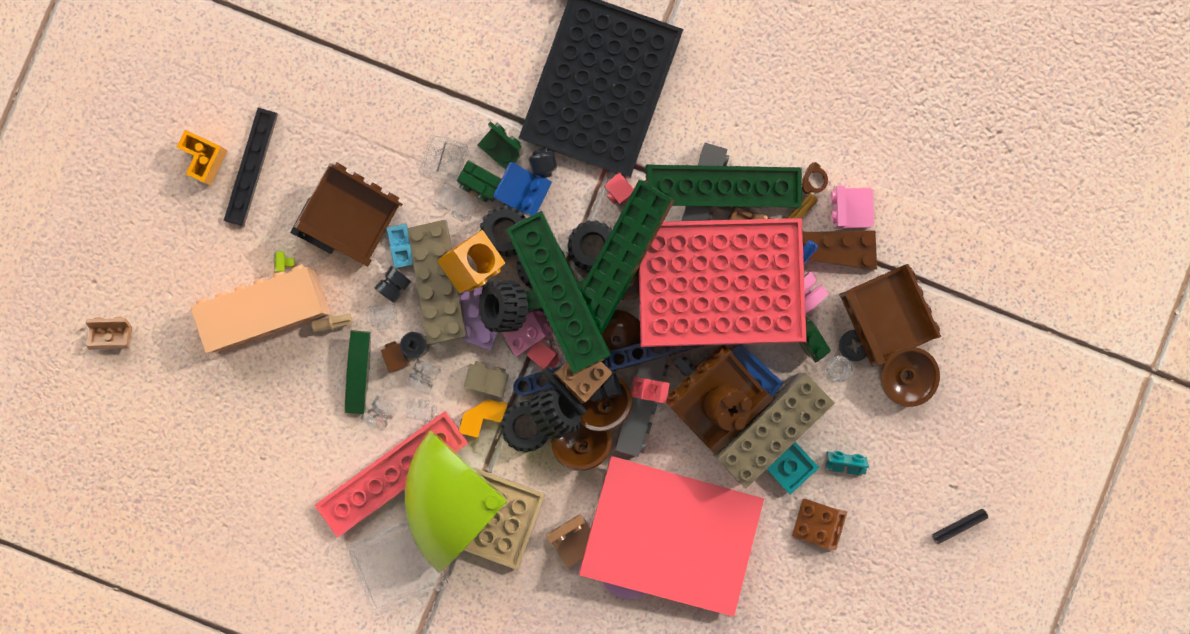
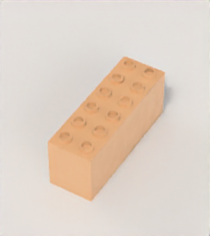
(259, 309)

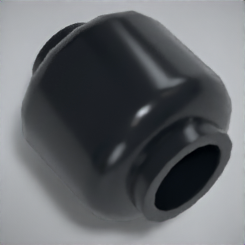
(542, 162)

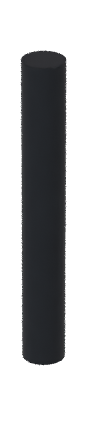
(564, 391)

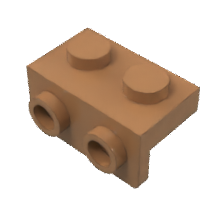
(108, 333)

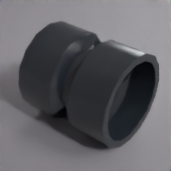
(393, 284)
(414, 345)
(610, 388)

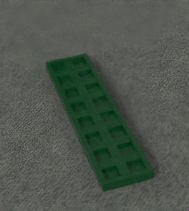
(624, 251)

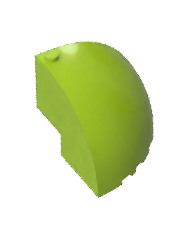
(446, 501)

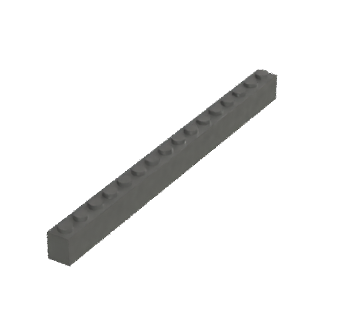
(637, 423)

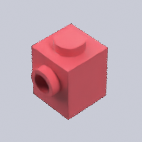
(618, 190)
(544, 355)

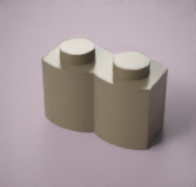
(486, 379)

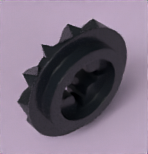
(845, 341)

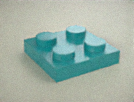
(792, 468)

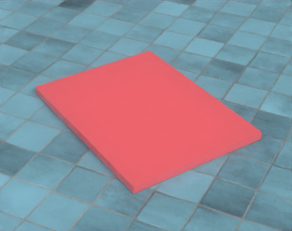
(723, 283)
(671, 536)

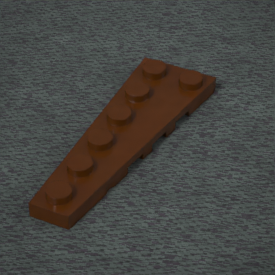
(844, 248)

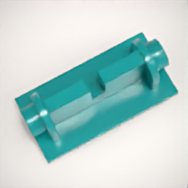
(856, 463)

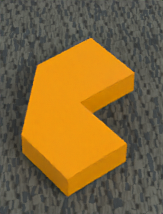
(473, 418)

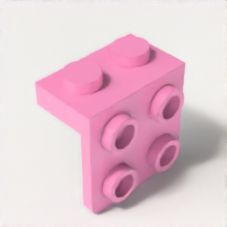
(852, 207)
(533, 331)

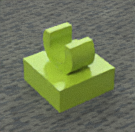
(281, 262)

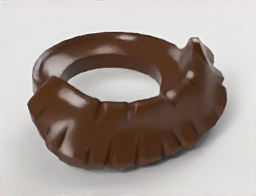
(806, 185)

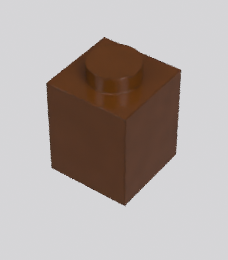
(394, 357)

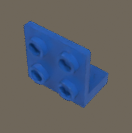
(522, 189)

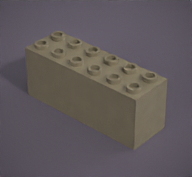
(774, 429)

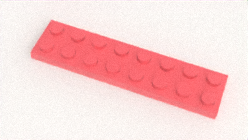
(382, 478)

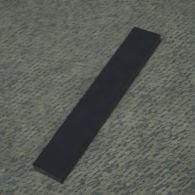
(250, 167)

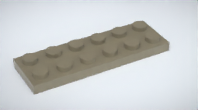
(438, 296)

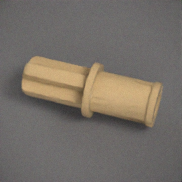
(332, 323)

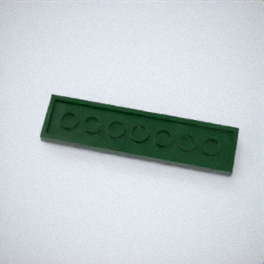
(728, 185)
(558, 292)

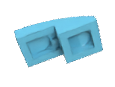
(400, 245)

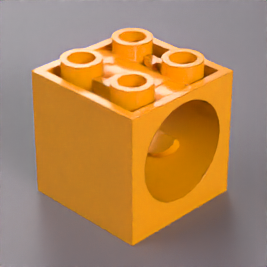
(482, 252)

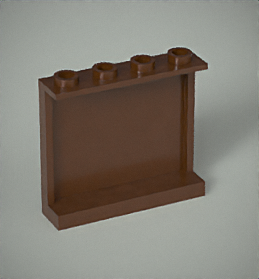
(348, 213)
(890, 314)
(689, 397)

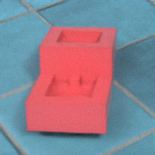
(650, 389)

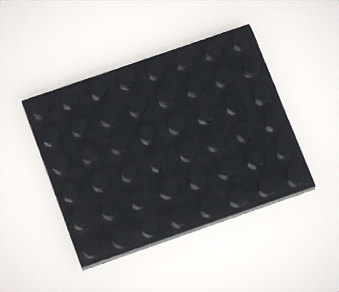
(601, 84)

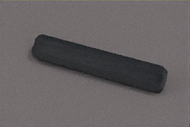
(960, 526)

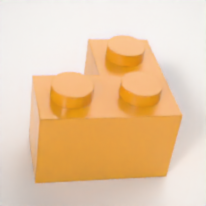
(206, 155)

